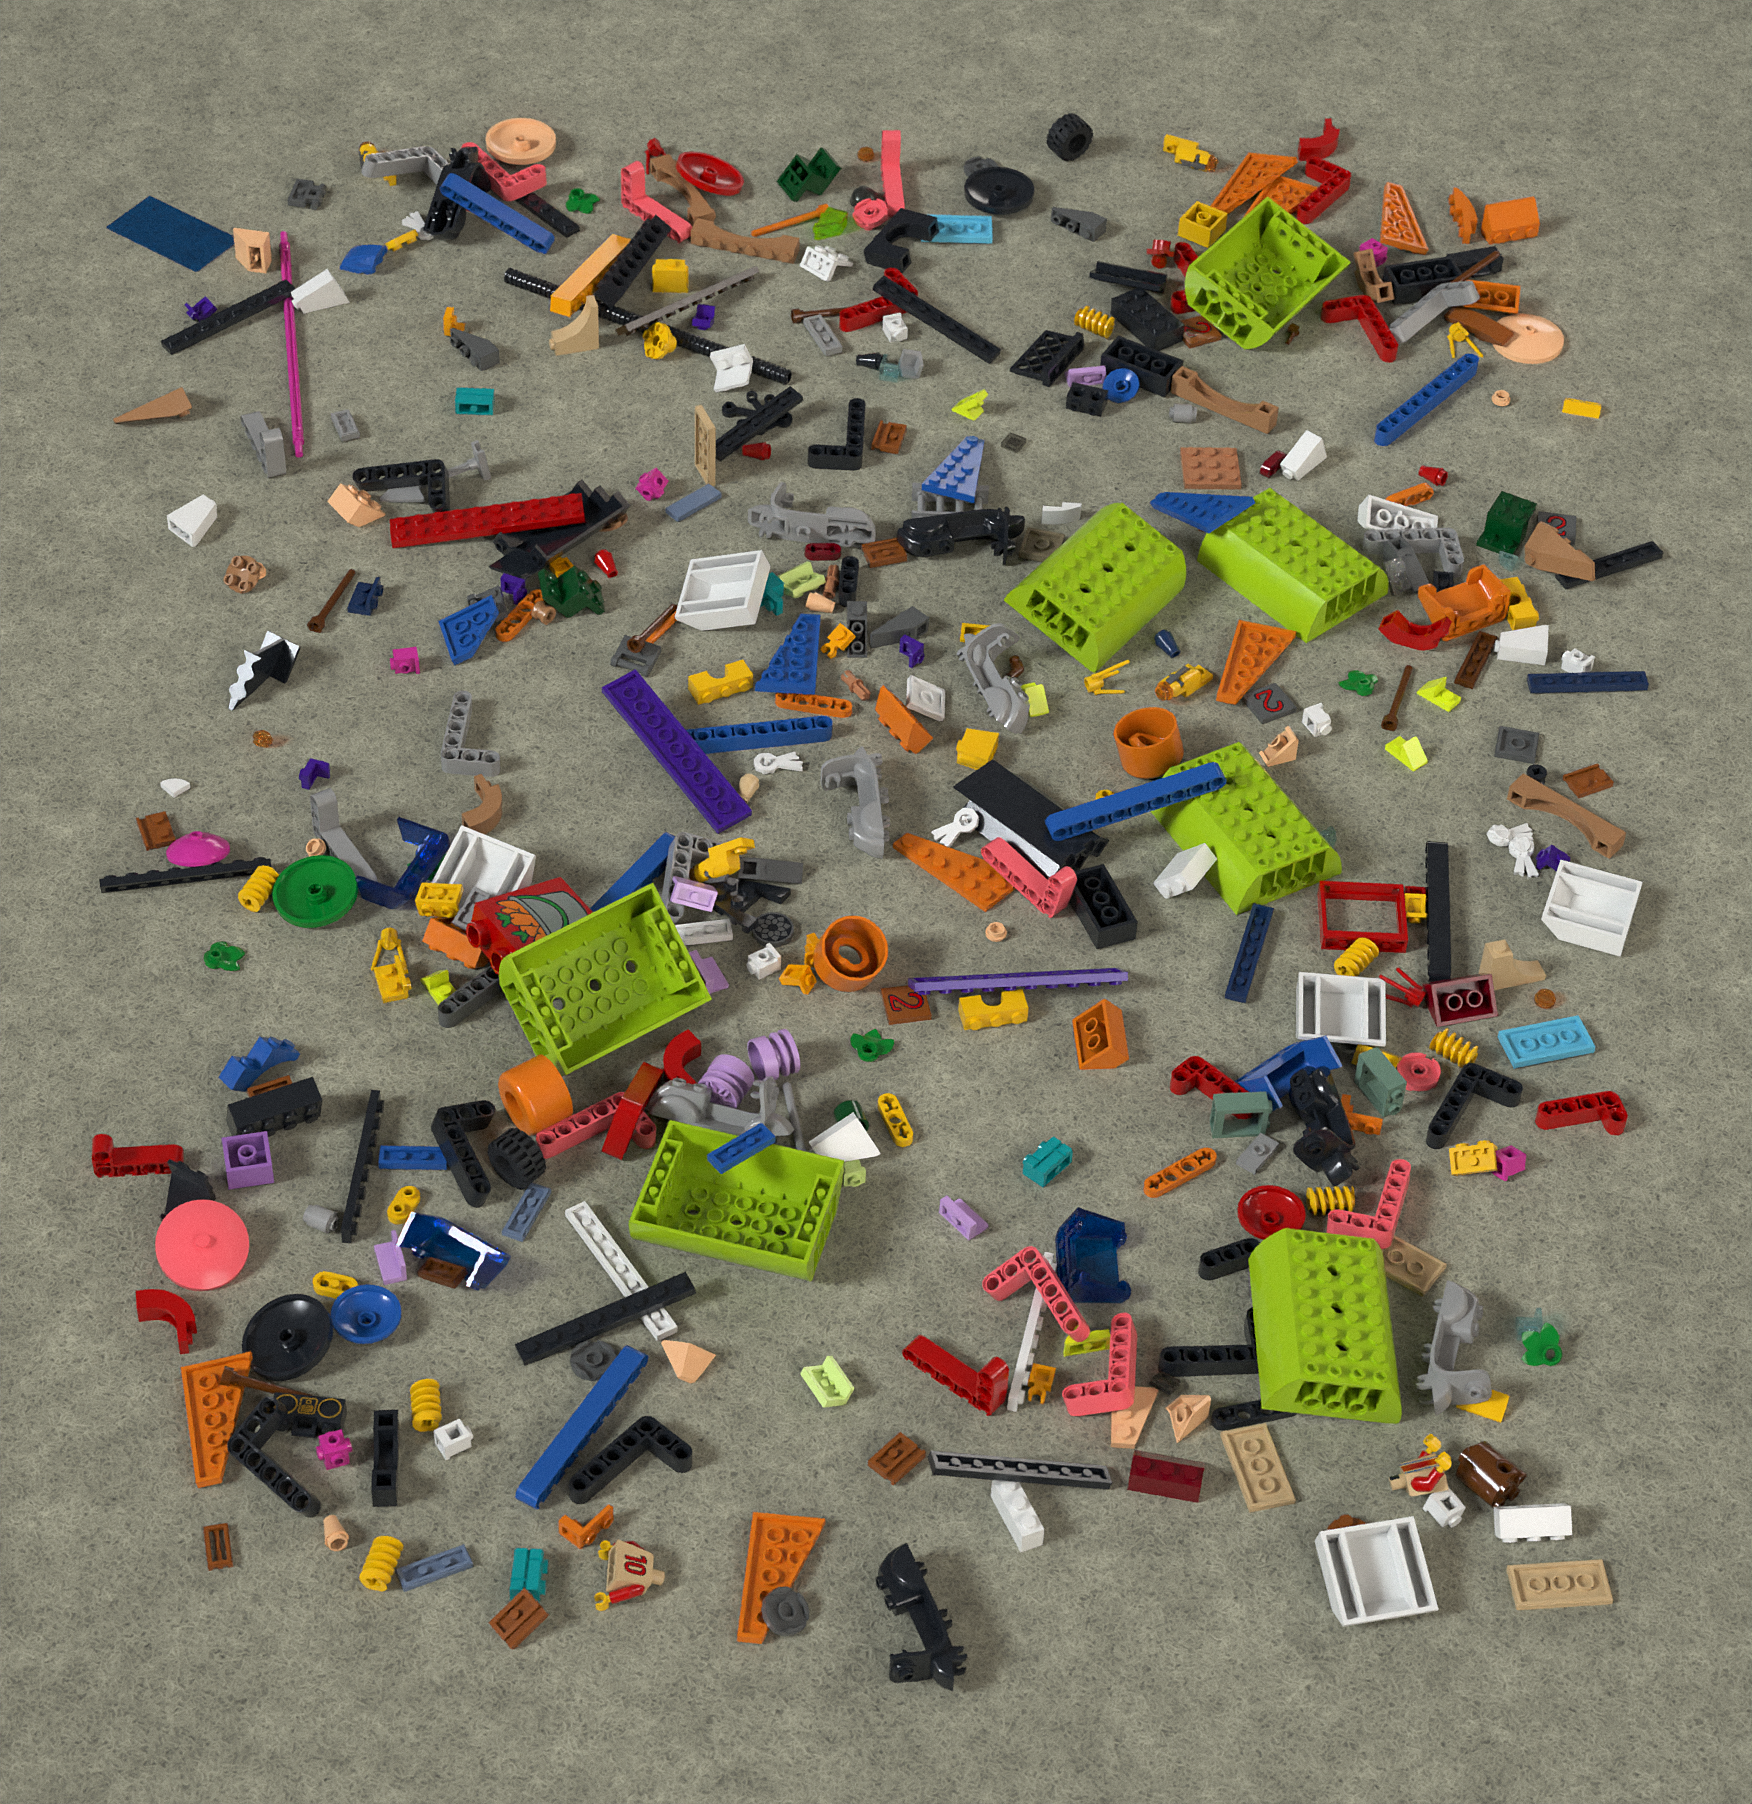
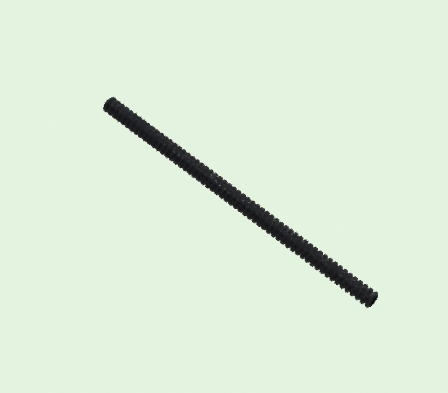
(624, 317)

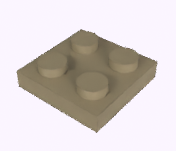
(1040, 544)

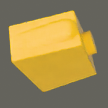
(670, 276)
(976, 748)

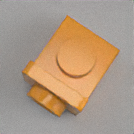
(450, 321)
(811, 940)
(798, 976)

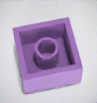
(247, 1160)

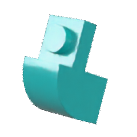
(772, 594)

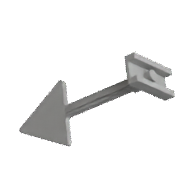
(413, 493)

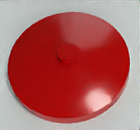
(709, 173)

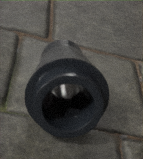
(870, 360)

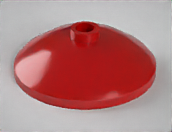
(1273, 1205)

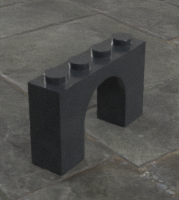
(903, 224)

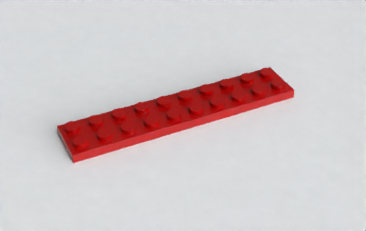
(486, 520)

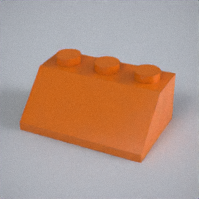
(1510, 220)
(1496, 297)
(901, 721)
(452, 940)
(1100, 1037)

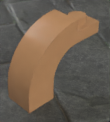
(1368, 277)
(489, 813)

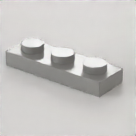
(822, 335)

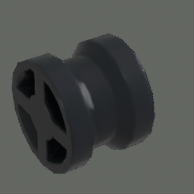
(1537, 772)

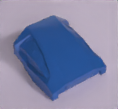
(363, 258)

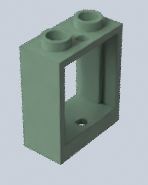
(1380, 1082)
(1239, 1103)

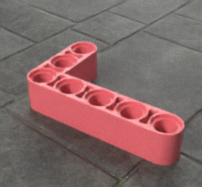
(891, 171)
(511, 186)
(641, 205)
(1046, 895)
(590, 1123)
(1384, 1223)
(1047, 1286)
(1119, 1388)

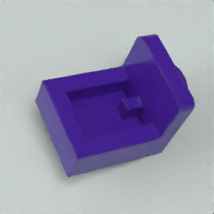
(201, 310)
(704, 316)
(513, 586)
(912, 649)
(312, 770)
(1551, 856)

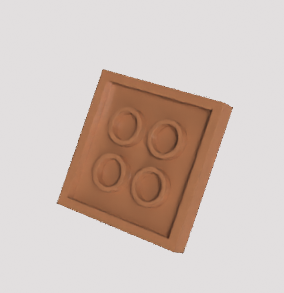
(1210, 468)

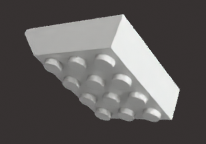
(723, 590)
(486, 864)
(1591, 907)
(1341, 1008)
(1375, 1571)

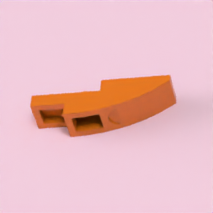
(1463, 214)

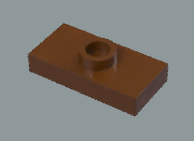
(442, 1272)

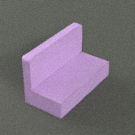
(1086, 376)
(693, 894)
(709, 972)
(962, 1217)
(391, 1261)

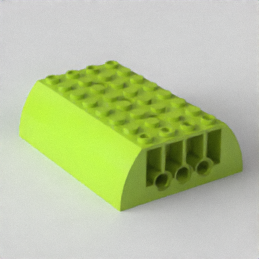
(1244, 258)
(1276, 560)
(1097, 624)
(1248, 862)
(598, 950)
(765, 1192)
(1293, 1290)

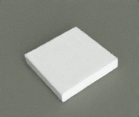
(925, 698)

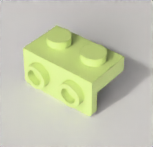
(800, 580)
(828, 1383)

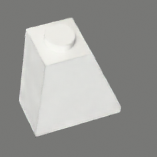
(319, 293)
(1304, 456)
(193, 519)
(1524, 645)
(845, 1141)

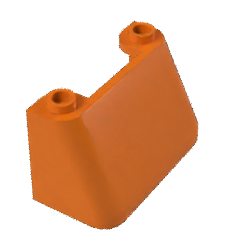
(1470, 605)

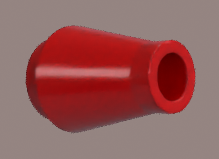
(758, 451)
(1435, 475)
(605, 562)

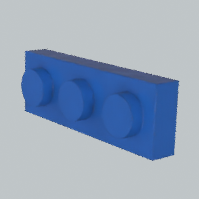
(741, 1148)
(412, 1158)

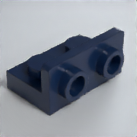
(365, 597)

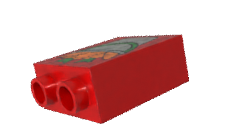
(522, 917)

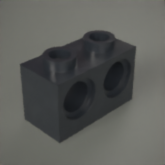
(1087, 399)

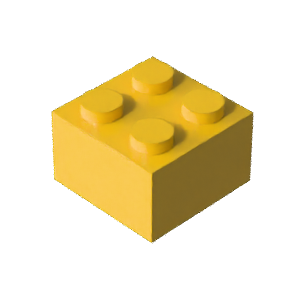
(1202, 224)

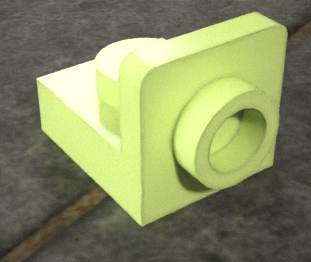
(853, 1173)

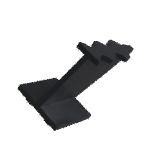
(272, 660)
(186, 1186)

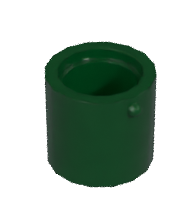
(848, 1107)

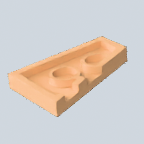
(1129, 1423)

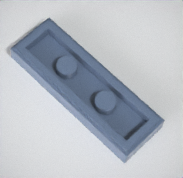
(693, 502)
(526, 1212)
(434, 1568)

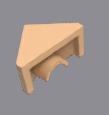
(1281, 749)
(687, 1359)
(1188, 1413)

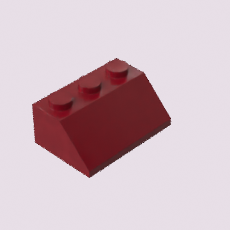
(1461, 999)
(1166, 1476)

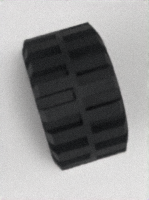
(1069, 137)
(516, 1158)

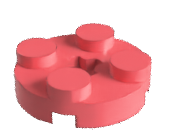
(866, 221)
(1419, 1082)

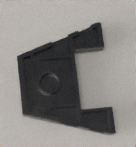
(739, 895)

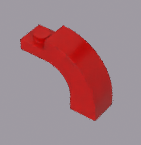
(1320, 146)
(1405, 633)
(678, 1053)
(168, 1307)

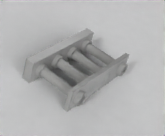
(923, 496)

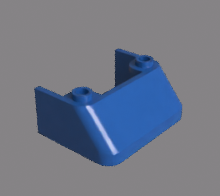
(1275, 1072)

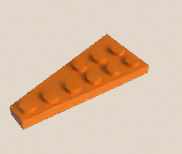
(1250, 177)
(1285, 193)
(1399, 223)
(1250, 655)
(958, 870)
(212, 1413)
(774, 1560)

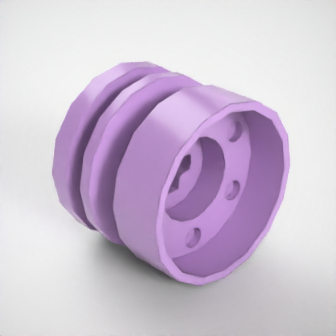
(774, 1055)
(728, 1080)

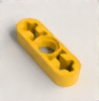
(895, 1112)

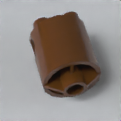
(1489, 1474)

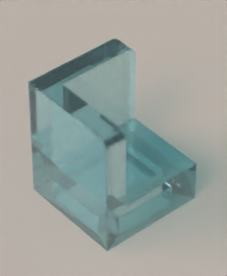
(888, 371)
(1528, 1324)

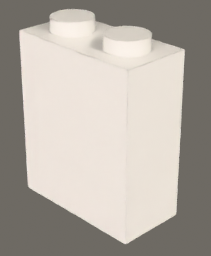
(1185, 871)

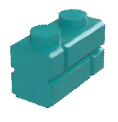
(474, 401)
(1047, 1161)
(528, 1572)

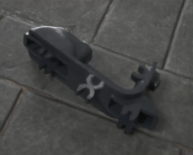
(445, 216)
(939, 533)
(1328, 1133)
(908, 1593)

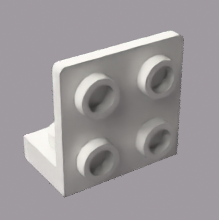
(823, 261)
(732, 367)

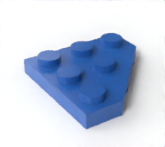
(467, 628)

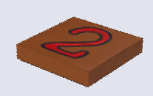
(1199, 332)
(904, 1005)

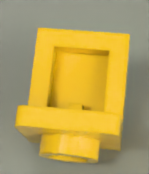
(1415, 907)

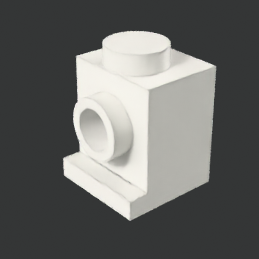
(894, 327)
(1577, 662)
(1317, 720)
(764, 962)
(453, 1438)
(1445, 1508)

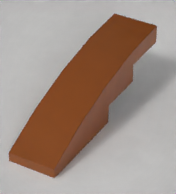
(1480, 325)

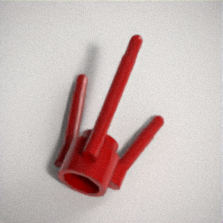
(654, 149)
(1413, 995)

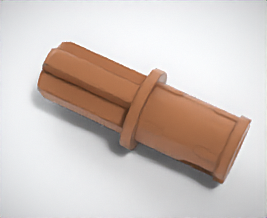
(831, 581)
(856, 685)

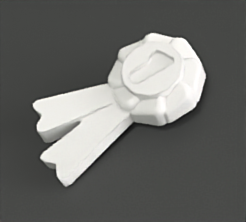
(416, 222)
(768, 763)
(964, 822)
(1502, 836)
(1522, 848)

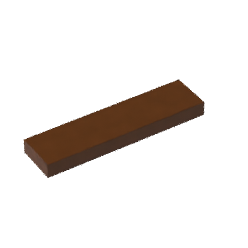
(1475, 660)

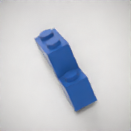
(266, 1053)

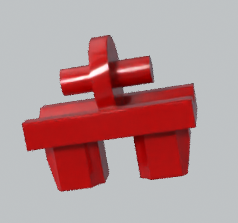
(1160, 251)

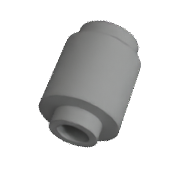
(1183, 413)
(321, 1218)

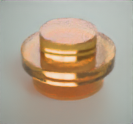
(866, 154)
(262, 738)
(1545, 998)

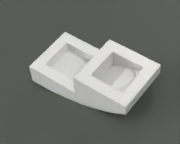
(1058, 515)

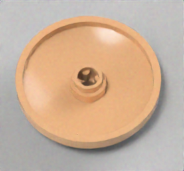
(520, 141)
(1533, 340)

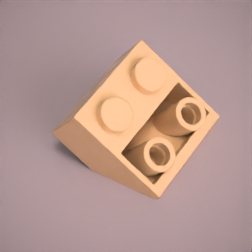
(253, 249)
(355, 505)

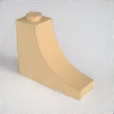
(580, 334)
(1506, 970)

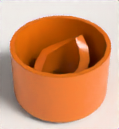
(1148, 742)
(859, 935)
(535, 1095)

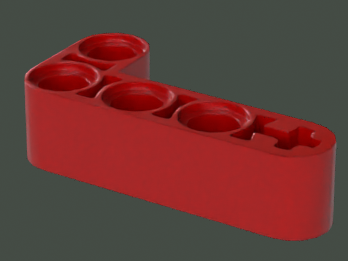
(1206, 1078)
(1582, 1109)
(132, 1160)

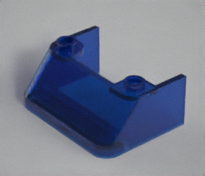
(431, 849)
(446, 1241)

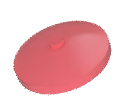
(202, 1245)

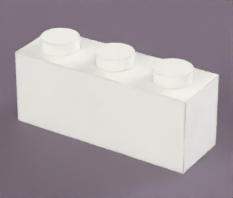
(1017, 1514)
(1533, 1522)

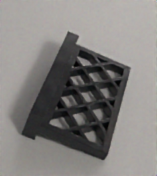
(1129, 276)
(1059, 361)

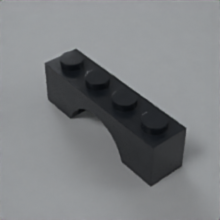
(386, 1458)

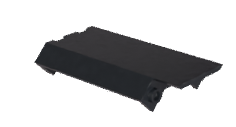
(534, 549)
(1017, 813)

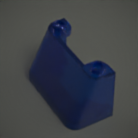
(1088, 1258)

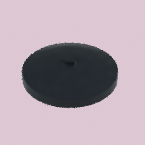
(999, 190)
(288, 1337)

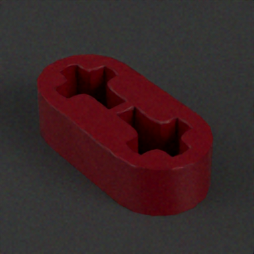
(1272, 464)
(822, 551)

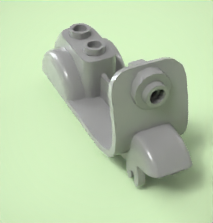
(839, 525)
(1004, 696)
(867, 818)
(692, 1106)
(1455, 1325)

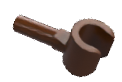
(1293, 329)

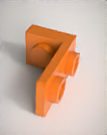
(1359, 1122)
(579, 1535)

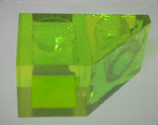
(830, 224)

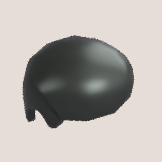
(862, 193)

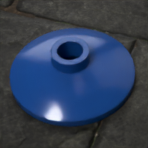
(1118, 379)

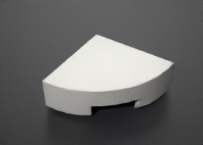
(175, 786)

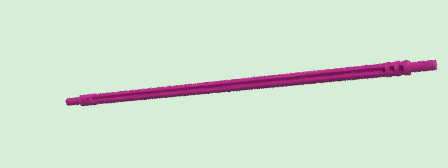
(291, 345)

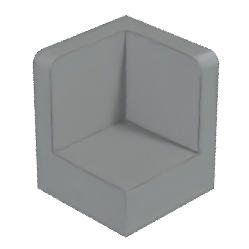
(910, 364)

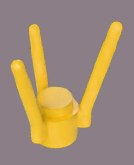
(1458, 334)
(1095, 681)
(388, 941)

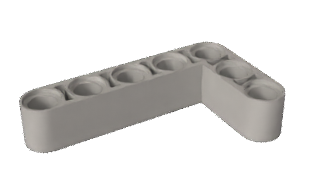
(404, 161)
(1430, 306)
(266, 442)
(1422, 540)
(456, 758)
(326, 827)
(681, 852)

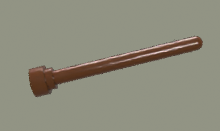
(1477, 267)
(798, 315)
(318, 622)
(637, 642)
(1390, 720)
(231, 1377)

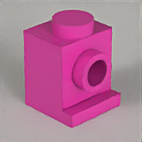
(405, 660)
(1509, 1162)

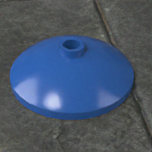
(364, 1305)

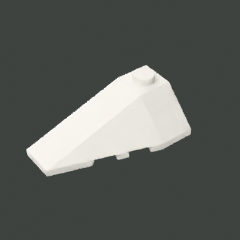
(1383, 514)

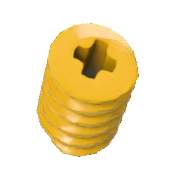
(1094, 322)
(258, 888)
(1356, 958)
(1453, 1049)
(1330, 1199)
(425, 1405)
(381, 1562)

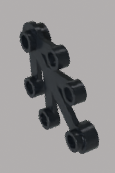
(730, 410)

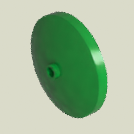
(315, 891)

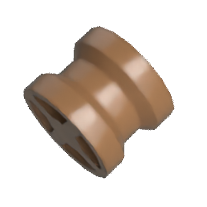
(543, 612)

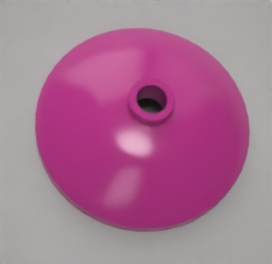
(197, 849)

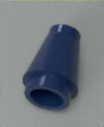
(1167, 643)

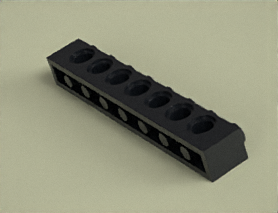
(632, 260)

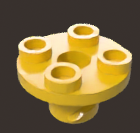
(658, 341)

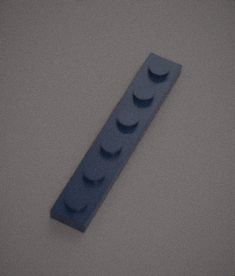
(1587, 682)
(1249, 953)

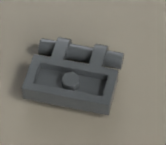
(302, 191)

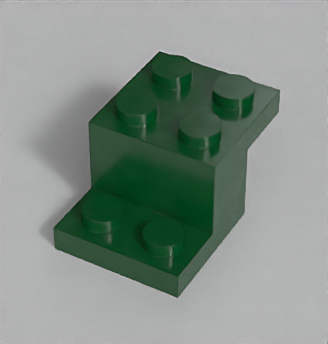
(807, 174)
(1506, 523)
(571, 591)

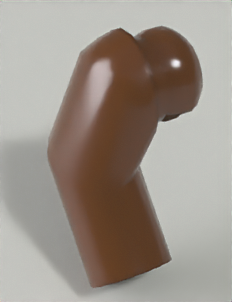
(1016, 667)

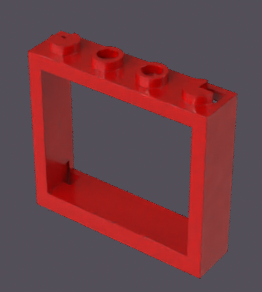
(1363, 891)

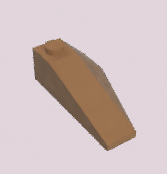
(167, 406)
(1552, 553)

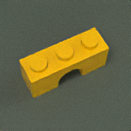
(1521, 611)
(706, 688)
(977, 1014)

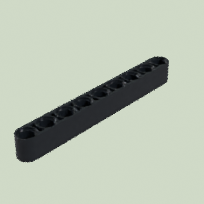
(1438, 911)

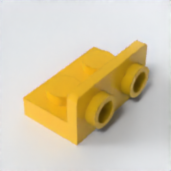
(439, 899)
(392, 981)
(1473, 1158)

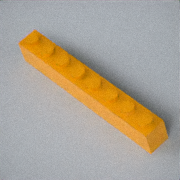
(583, 281)

